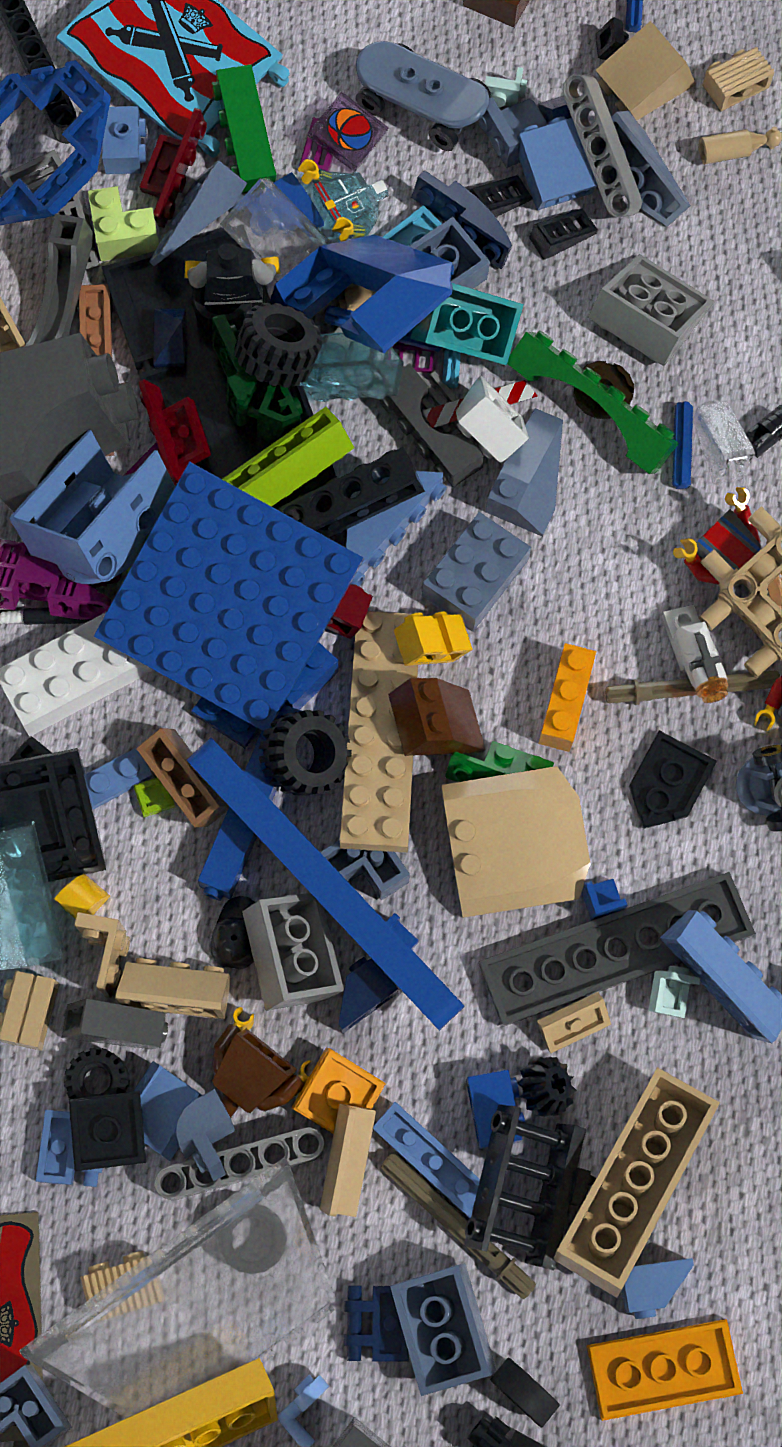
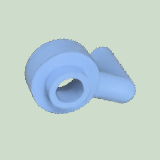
(307, 1393)

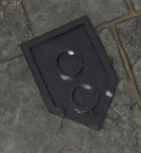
(669, 781)

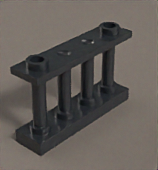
(555, 1194)

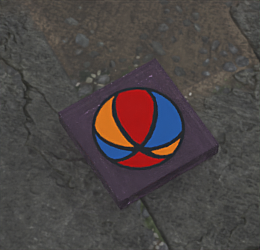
(348, 131)

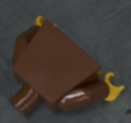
(251, 1071)

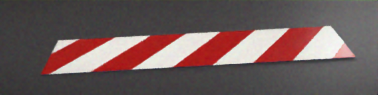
(446, 412)

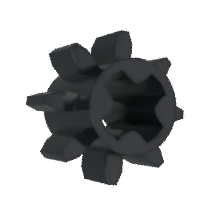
(490, 1434)

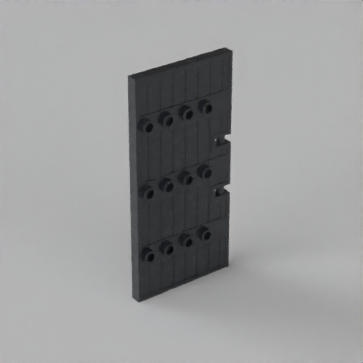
(141, 288)

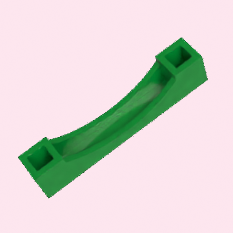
(647, 443)

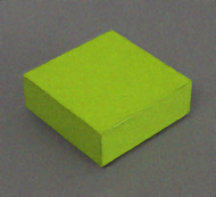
(153, 797)

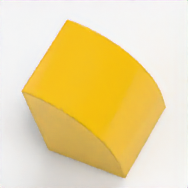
(81, 896)

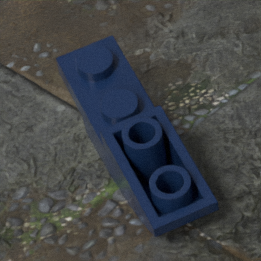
(468, 212)

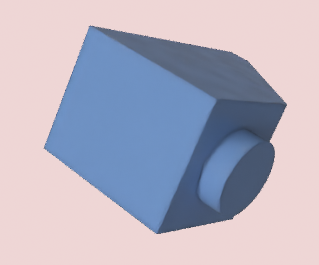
(653, 1286)

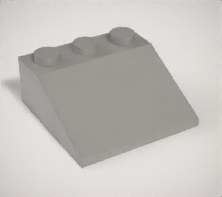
(649, 309)

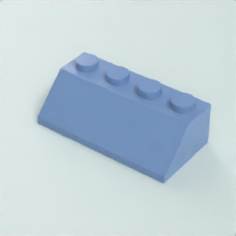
(726, 975)

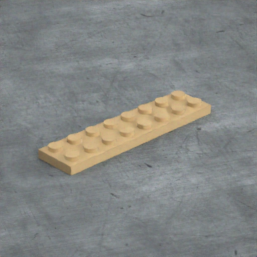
(377, 772)

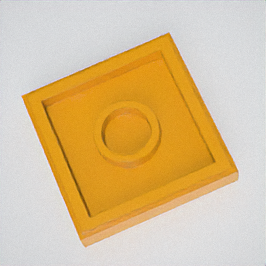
(335, 1083)

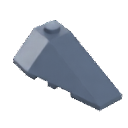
(529, 478)

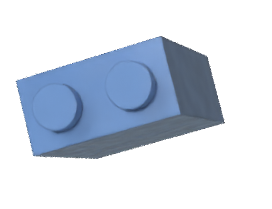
(555, 163)

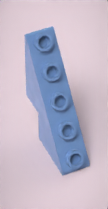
(387, 528)

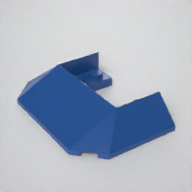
(404, 279)

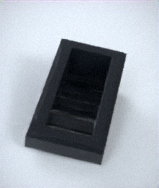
(502, 206)
(549, 245)

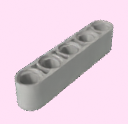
(590, 138)
(255, 1151)

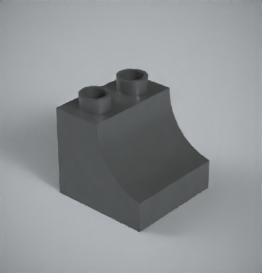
(49, 402)

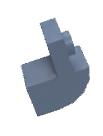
(201, 1126)

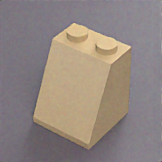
(645, 73)

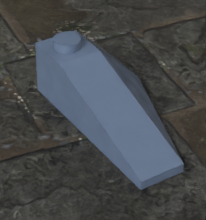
(655, 183)
(204, 202)

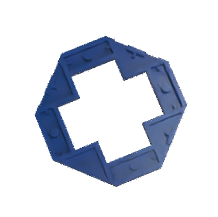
(84, 134)

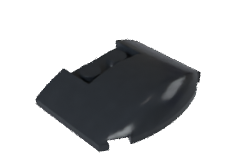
(57, 798)

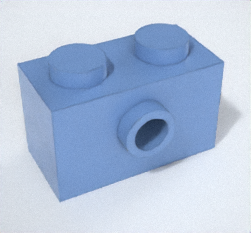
(122, 141)

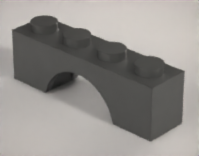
(450, 453)

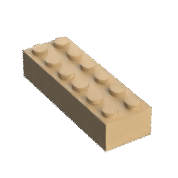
(636, 1182)

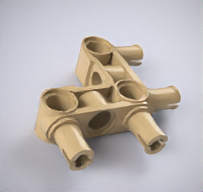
(758, 608)

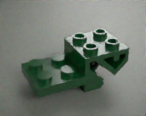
(278, 411)

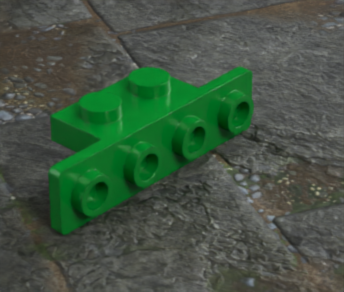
(499, 761)

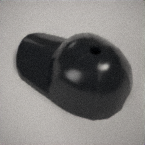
(231, 923)

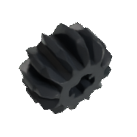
(546, 1086)

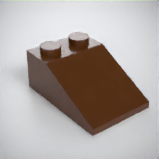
(435, 718)

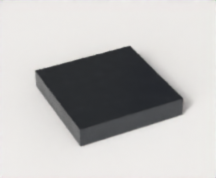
(107, 1131)

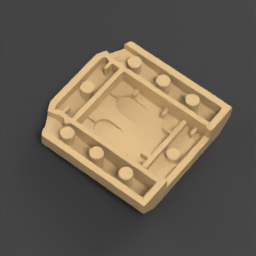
(516, 841)

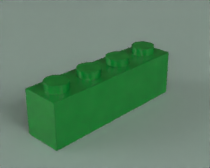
(244, 125)

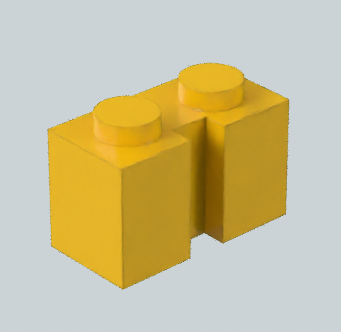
(432, 638)

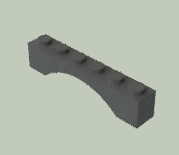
(66, 265)

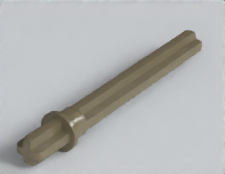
(649, 690)
(456, 1223)

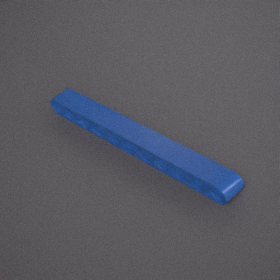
(326, 884)

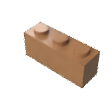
(167, 756)

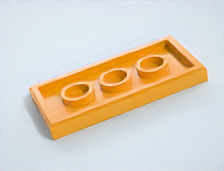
(664, 1369)

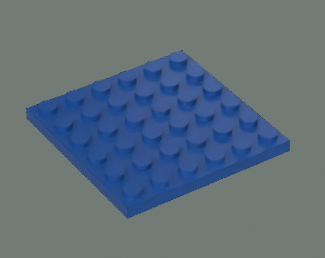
(228, 597)

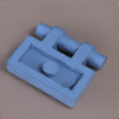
(56, 1152)

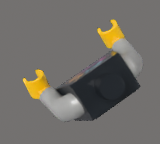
(232, 275)

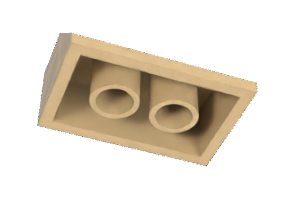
(174, 988)

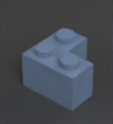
(381, 868)
(31, 1407)

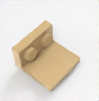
(111, 935)

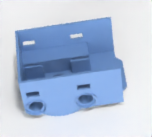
(98, 519)

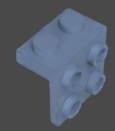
(505, 126)

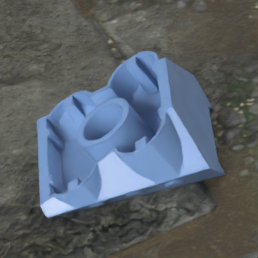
(162, 1104)

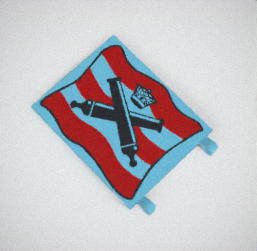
(168, 56)

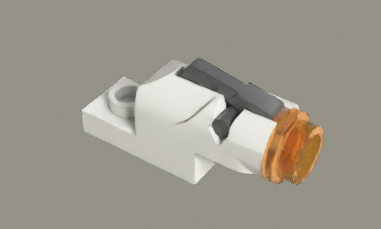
(696, 653)

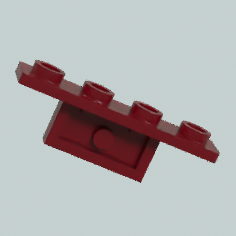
(168, 167)
(175, 429)

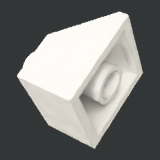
(491, 421)

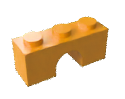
(567, 697)

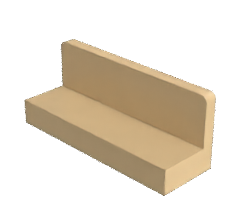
(347, 1160)

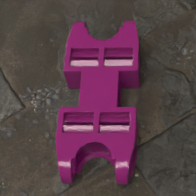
(42, 580)

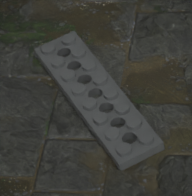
(594, 938)

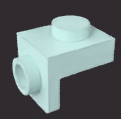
(507, 91)
(671, 991)

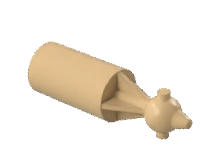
(735, 144)

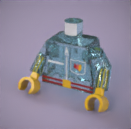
(344, 200)

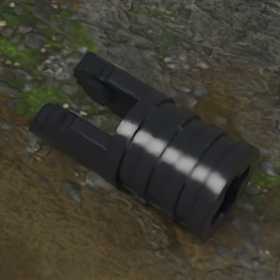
(767, 432)

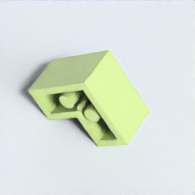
(120, 232)

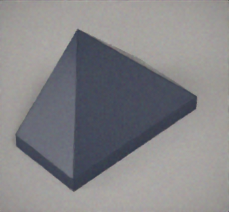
(169, 337)

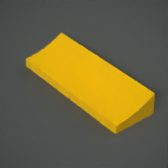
(199, 1417)

